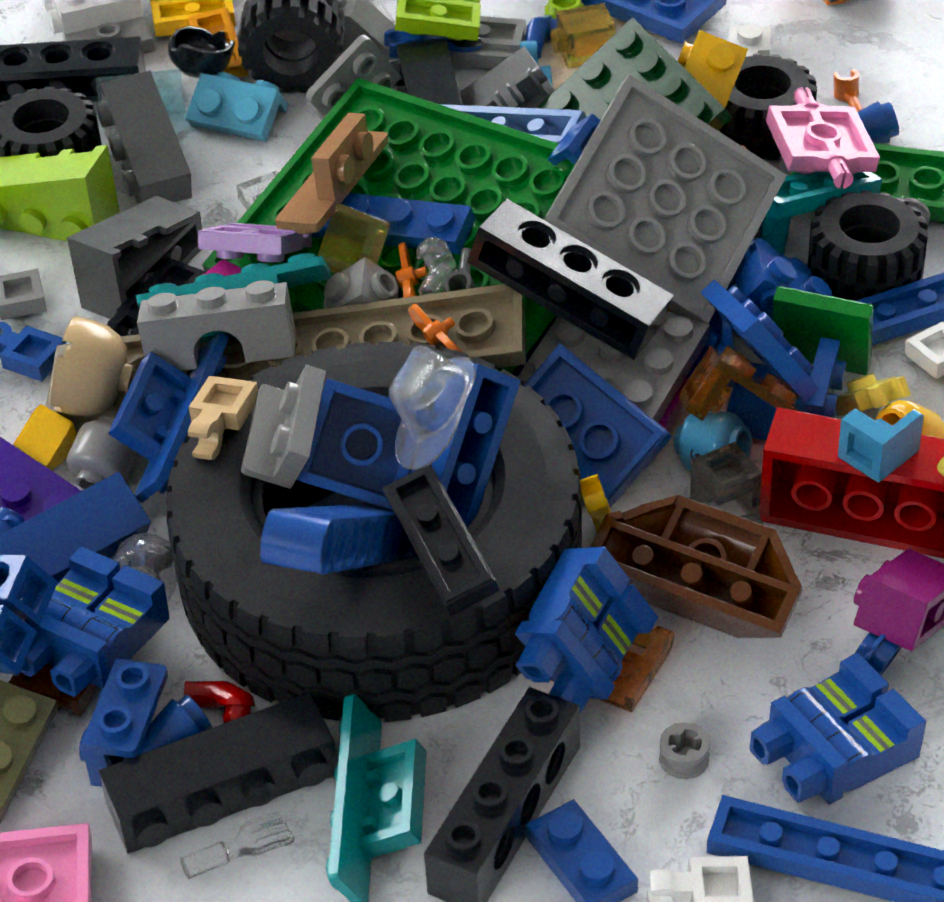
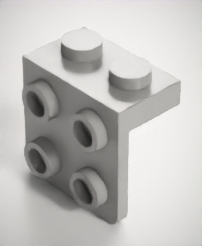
(360, 61)

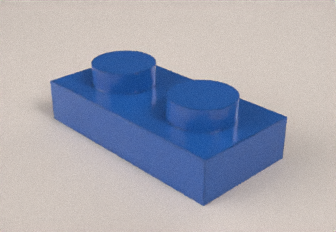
(581, 855)

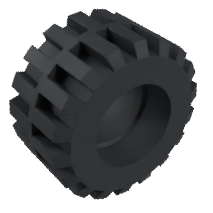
(285, 61)
(761, 84)
(47, 123)
(867, 244)

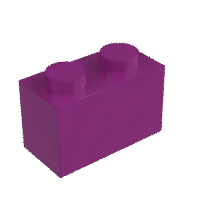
(902, 600)

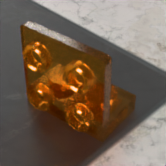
(708, 390)

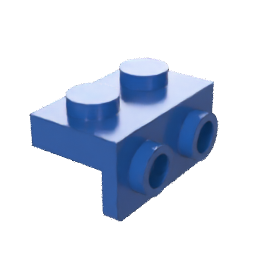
(121, 715)

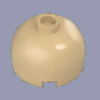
(91, 369)

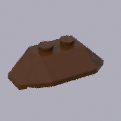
(705, 565)

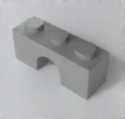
(254, 314)

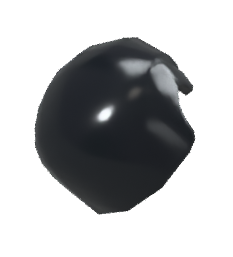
(199, 51)

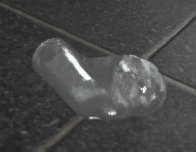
(439, 261)

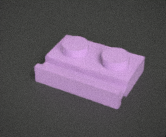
(265, 240)

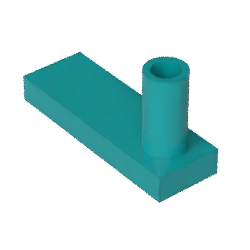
(804, 194)

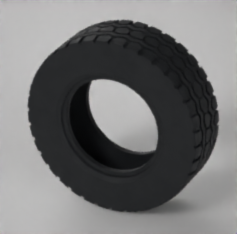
(379, 627)

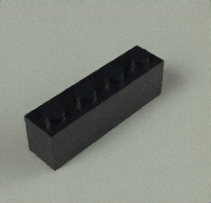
(218, 772)

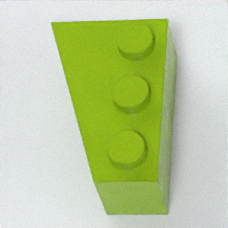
(57, 193)

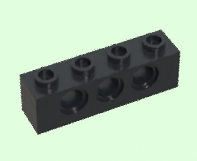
(67, 64)
(569, 278)
(501, 798)

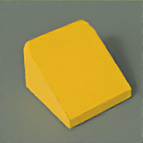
(46, 437)

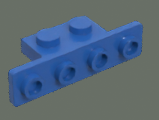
(157, 413)

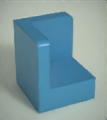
(876, 445)

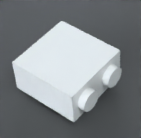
(80, 15)

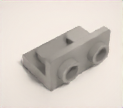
(283, 429)

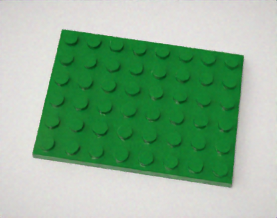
(429, 158)

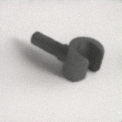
(461, 277)

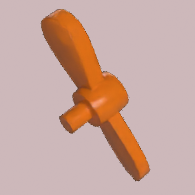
(408, 276)
(435, 331)

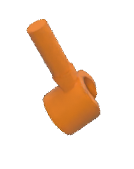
(848, 89)

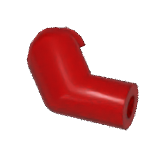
(221, 695)

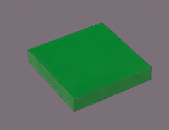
(809, 316)

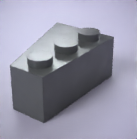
(143, 139)
(127, 248)

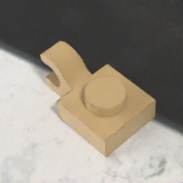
(219, 406)

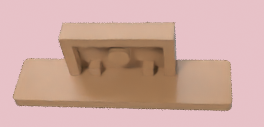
(336, 170)

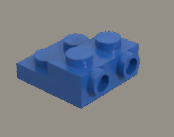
(766, 268)

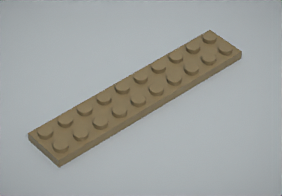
(486, 319)

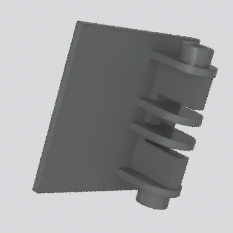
(510, 84)

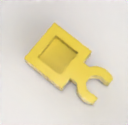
(868, 393)

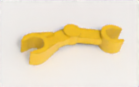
(595, 499)

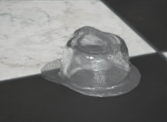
(430, 400)

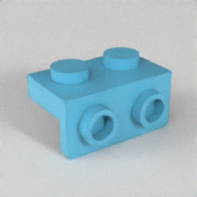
(235, 106)

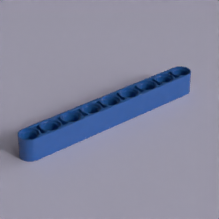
(333, 538)

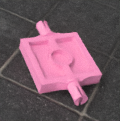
(822, 138)

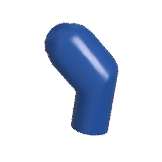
(540, 29)

